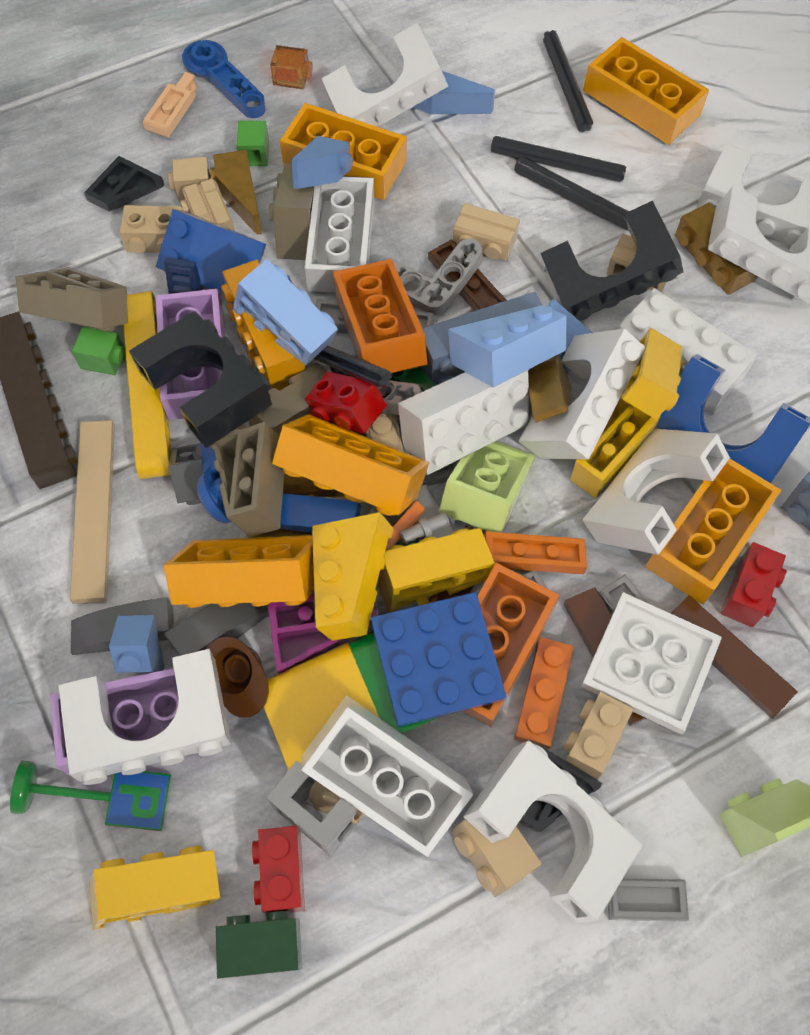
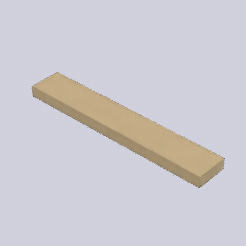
(93, 513)

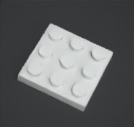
(652, 662)

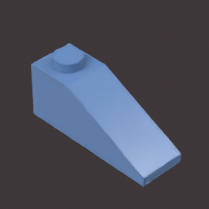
(459, 98)

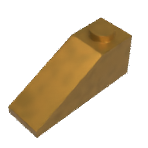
(236, 186)
(549, 389)

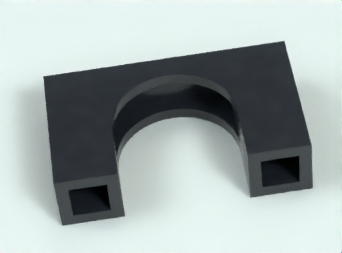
(654, 263)
(193, 344)

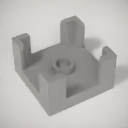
(288, 799)

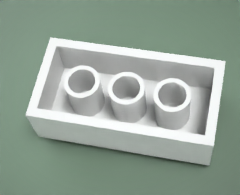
(339, 230)
(695, 337)
(462, 417)
(386, 776)

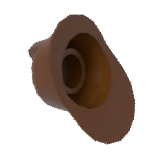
(240, 677)

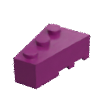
(296, 634)

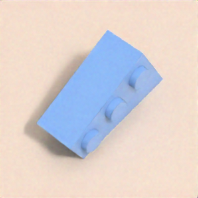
(284, 311)
(507, 343)

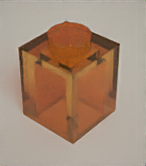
(290, 67)

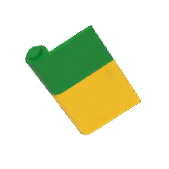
(310, 692)

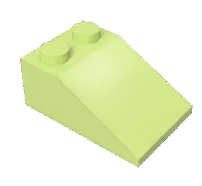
(486, 486)
(769, 816)

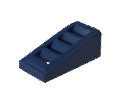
(182, 283)

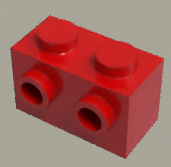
(345, 402)
(754, 584)
(281, 870)

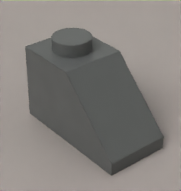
(185, 469)

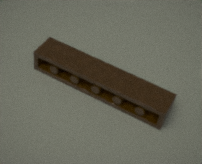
(32, 406)

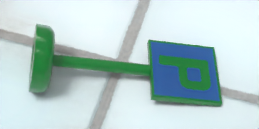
(134, 800)

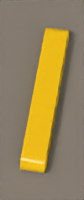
(148, 415)

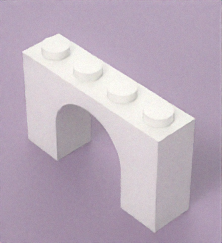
(417, 82)
(778, 222)
(740, 241)
(608, 363)
(664, 455)
(196, 728)
(601, 843)

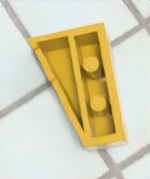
(655, 376)
(617, 444)
(434, 566)
(346, 573)
(153, 886)

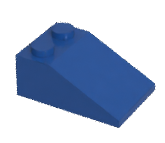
(208, 245)

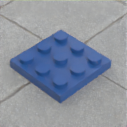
(437, 659)

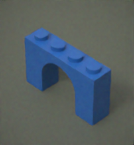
(762, 456)

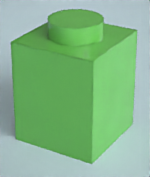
(255, 139)
(99, 351)

